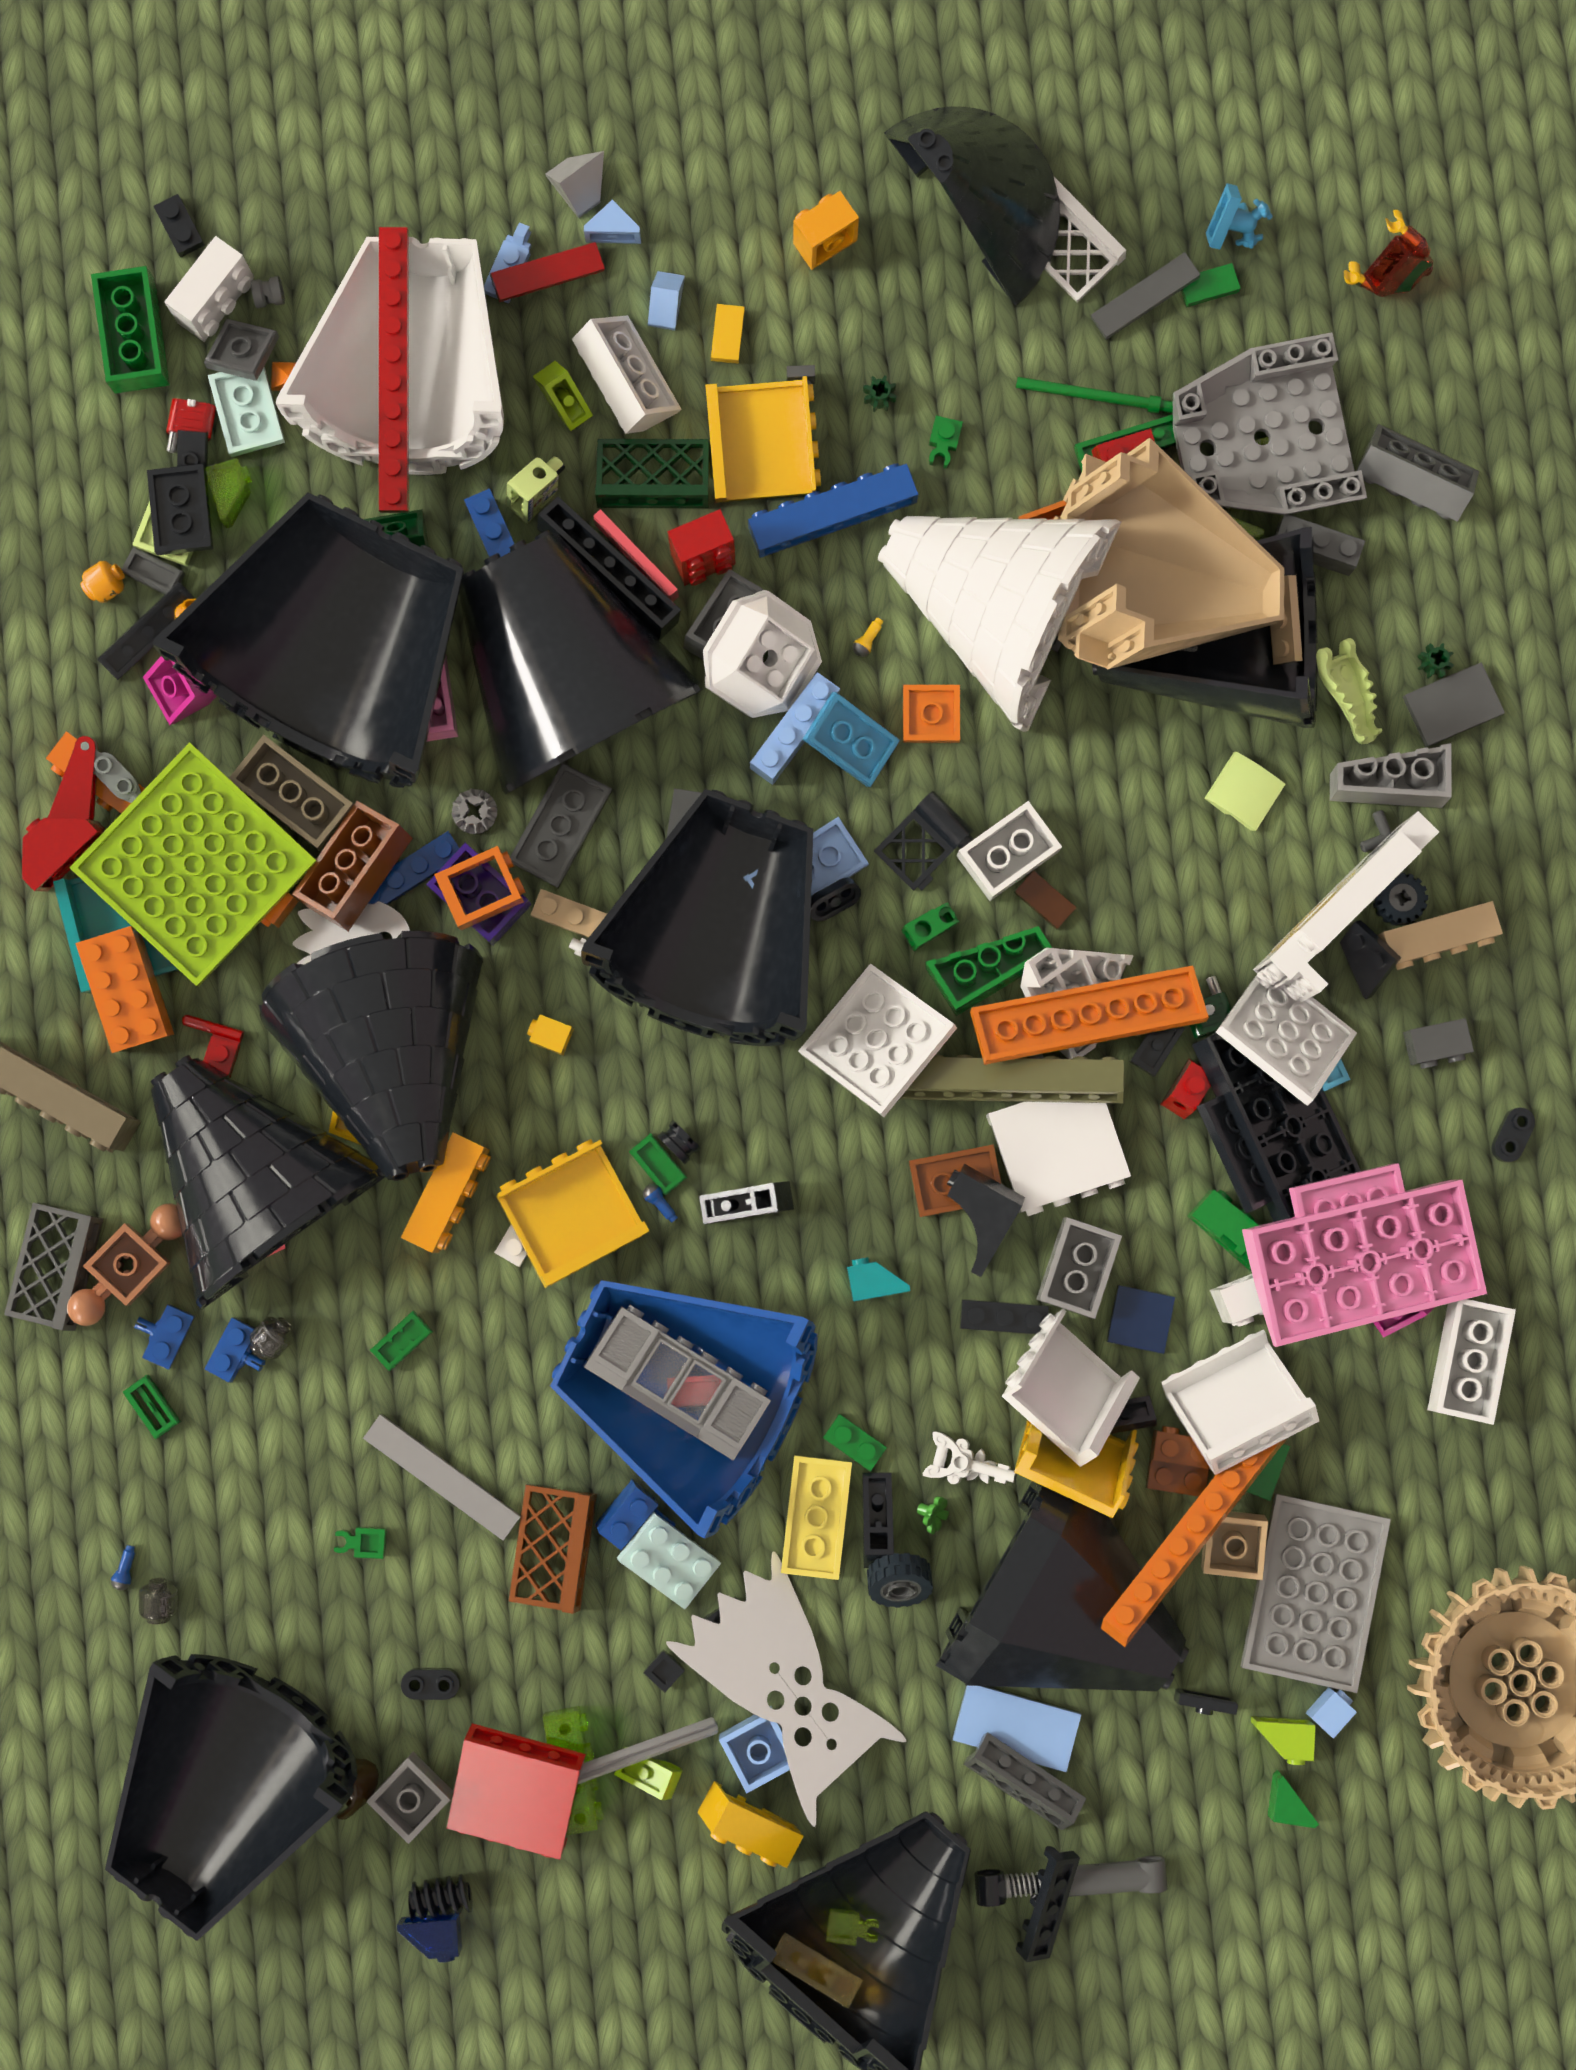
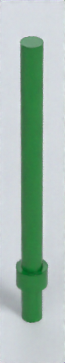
(1152, 404)

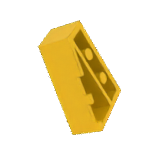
(749, 1827)

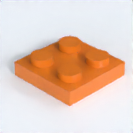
(931, 713)

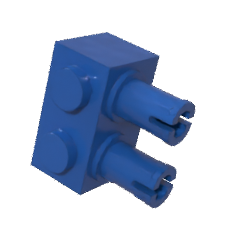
(627, 1514)

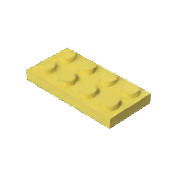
(816, 1517)

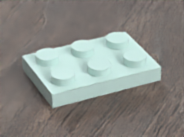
(246, 412)
(668, 1560)

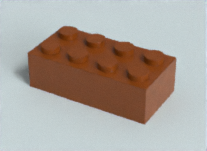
(352, 865)

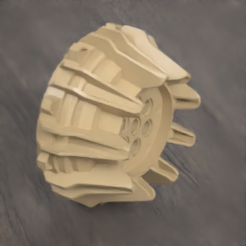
(1499, 1753)

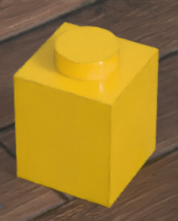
(550, 1034)

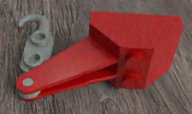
(70, 827)

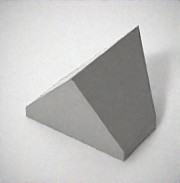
(579, 181)

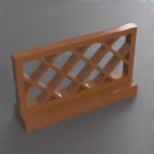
(576, 1555)

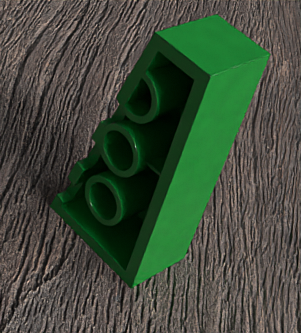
(981, 971)

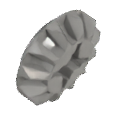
(487, 812)

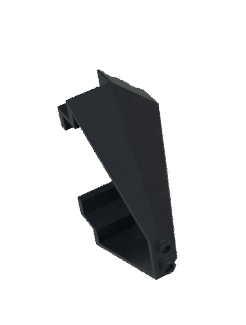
(1047, 1609)

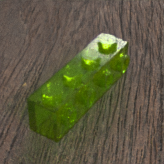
(566, 1730)

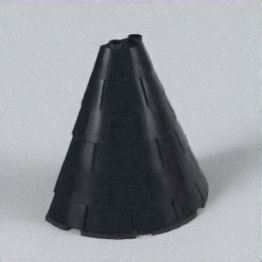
(995, 184)
(382, 1038)
(245, 1172)
(913, 1889)

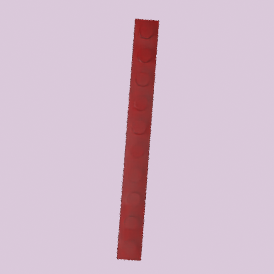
(393, 370)

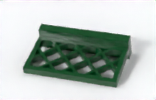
(648, 494)

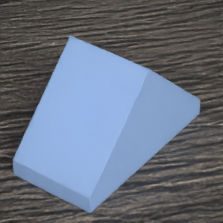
(612, 226)
(665, 300)

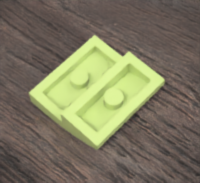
(1245, 791)

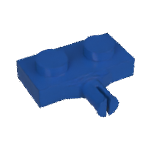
(165, 1335)
(233, 1352)

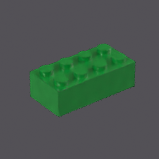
(130, 329)

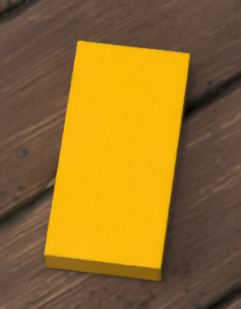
(727, 333)

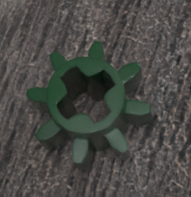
(876, 386)
(1442, 656)

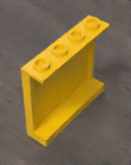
(762, 440)
(571, 1212)
(1097, 1484)

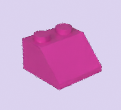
(174, 692)

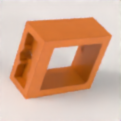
(467, 920)

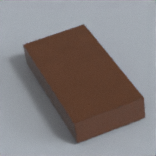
(1045, 900)

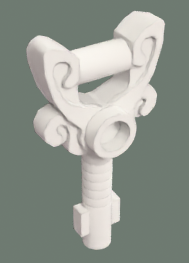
(963, 1462)

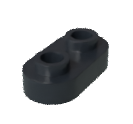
(834, 899)
(1511, 1132)
(430, 1683)

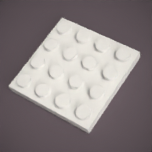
(1287, 1037)
(877, 1040)

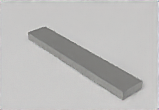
(442, 1477)

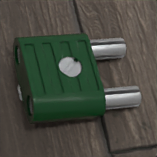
(1217, 1009)

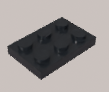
(180, 509)

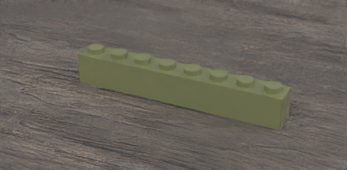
(1020, 1080)

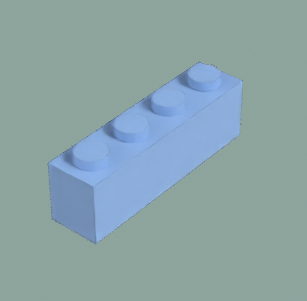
(788, 735)

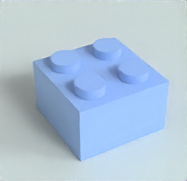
(755, 1751)

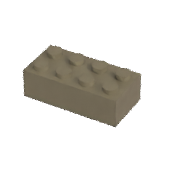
(291, 792)

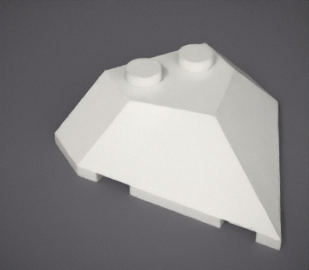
(1068, 969)

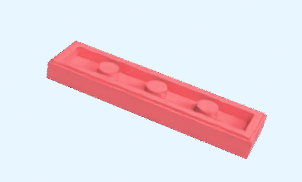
(634, 555)

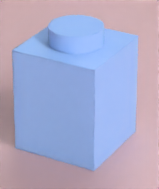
(1332, 1711)

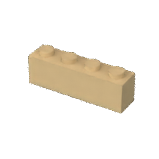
(1444, 933)

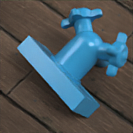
(1236, 217)

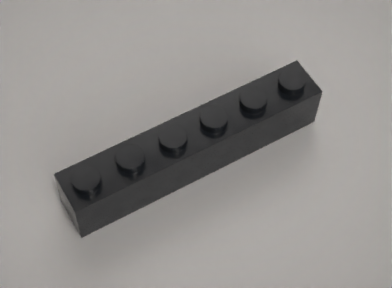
(625, 580)

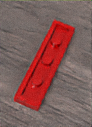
(547, 272)

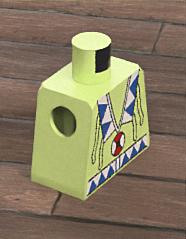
(533, 487)

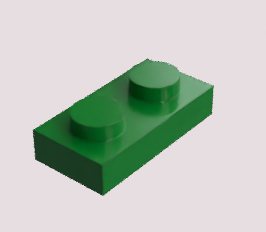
(854, 1442)

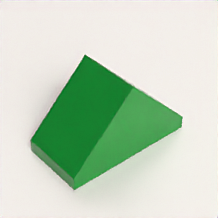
(1287, 1806)

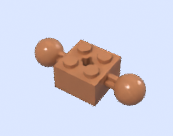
(106, 1265)

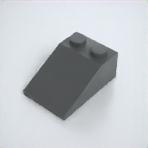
(729, 589)

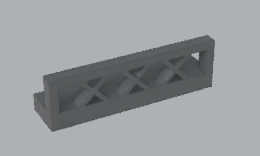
(1025, 1782)

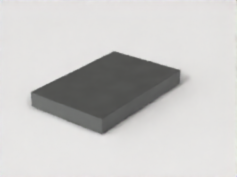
(1453, 704)

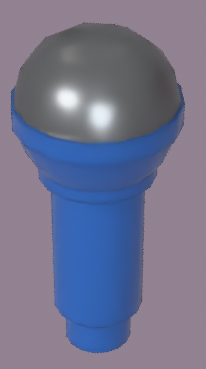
(654, 1195)
(121, 1578)

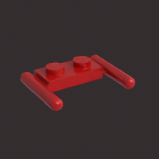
(223, 1044)

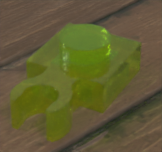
(845, 1927)

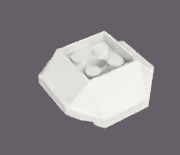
(737, 649)

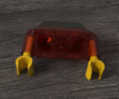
(1398, 266)

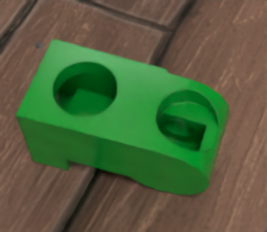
(929, 926)

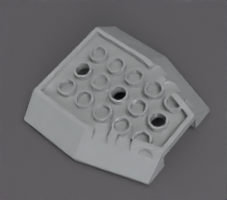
(1275, 393)

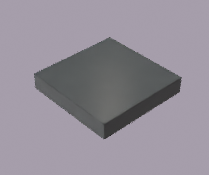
(241, 349)

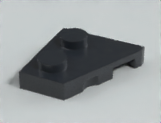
(1368, 957)

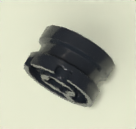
(679, 1142)

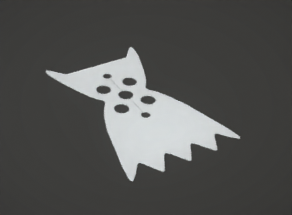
(737, 1662)

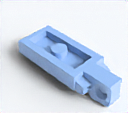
(512, 252)

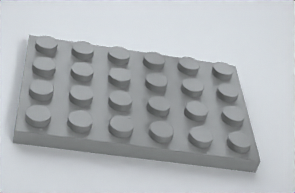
(1316, 1593)

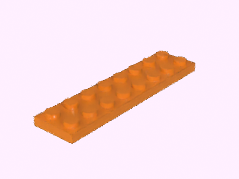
(1088, 1014)

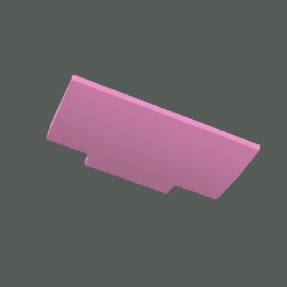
(1363, 1254)

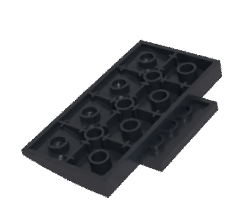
(1267, 1132)

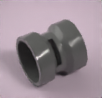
(267, 292)

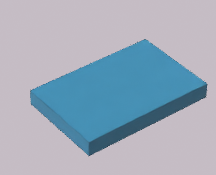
(851, 739)

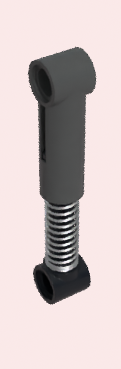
(1142, 1875)

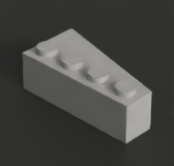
(1402, 779)

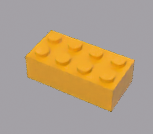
(445, 1194)

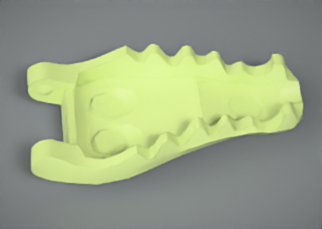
(1350, 687)

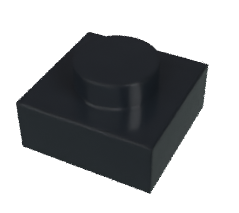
(664, 1670)

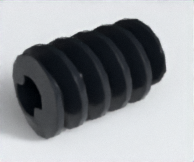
(439, 1897)

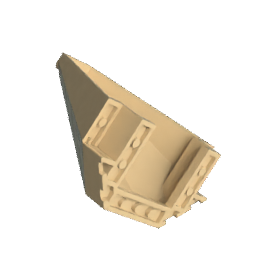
(1174, 569)

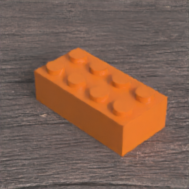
(124, 989)

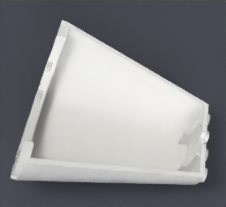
(451, 363)

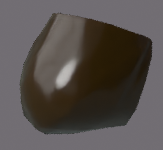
(363, 1787)

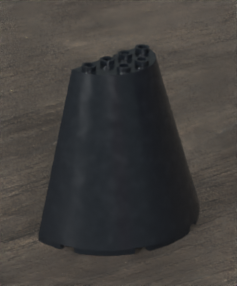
(559, 658)
(1239, 669)
(702, 941)
(221, 1786)

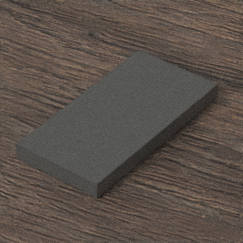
(560, 825)

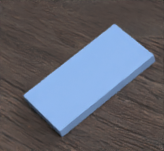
(833, 856)
(1028, 1726)

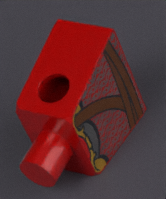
(1187, 1090)

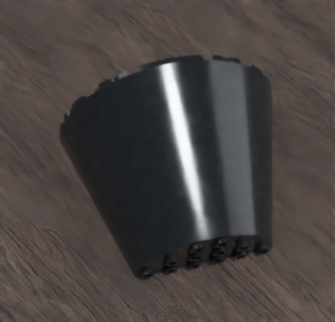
(326, 639)

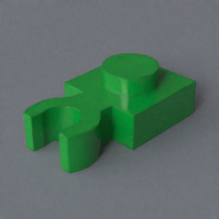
(944, 437)
(367, 1542)

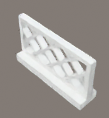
(1094, 234)

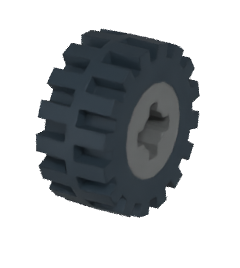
(1394, 907)

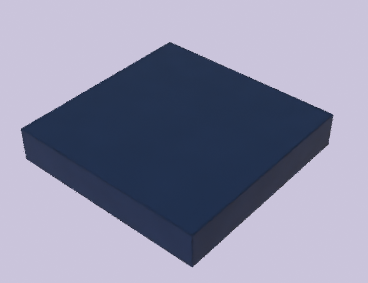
(1140, 1319)

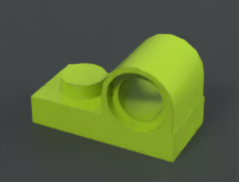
(653, 1777)

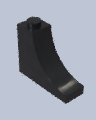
(989, 1207)

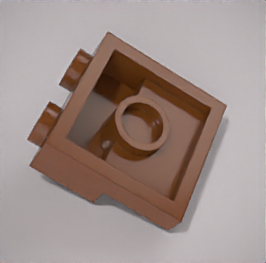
(1176, 1463)

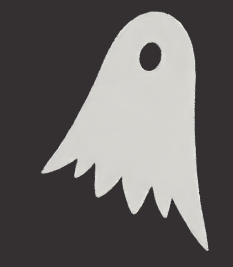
(372, 920)

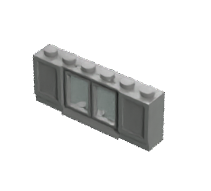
(678, 1381)

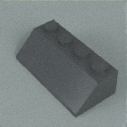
(1418, 473)

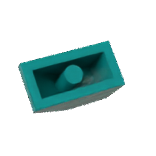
(873, 1280)

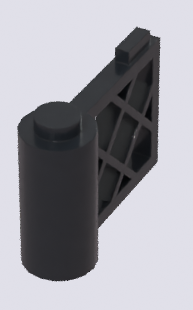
(941, 824)

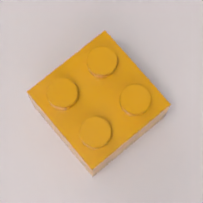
(825, 229)

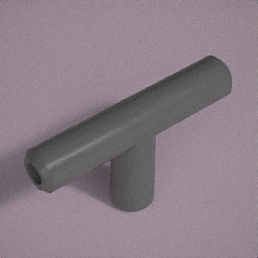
(1384, 830)

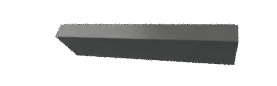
(1145, 296)

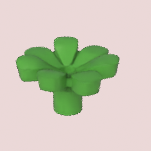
(933, 1514)

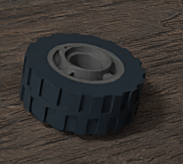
(899, 1580)

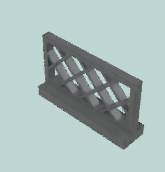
(75, 1275)

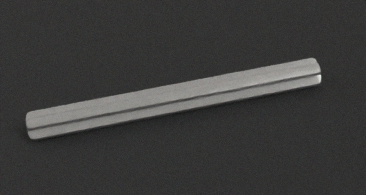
(648, 1749)

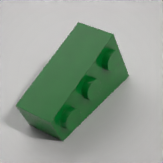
(1224, 1223)

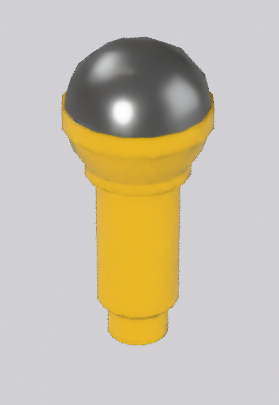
(863, 645)

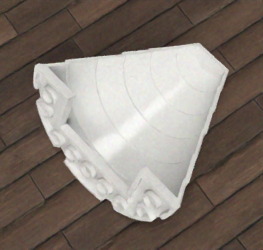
(998, 591)

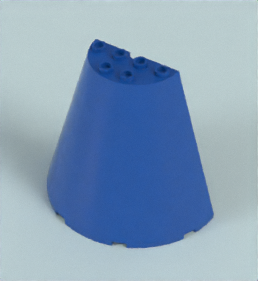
(684, 1471)

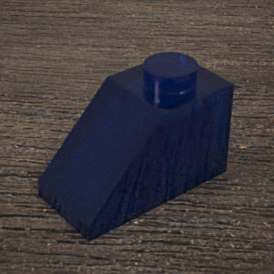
(434, 1936)

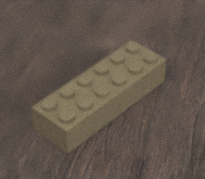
(64, 1102)

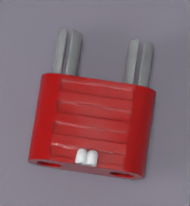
(189, 416)

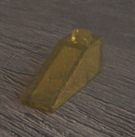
(817, 1970)

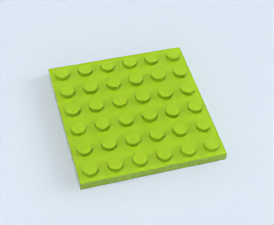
(193, 864)

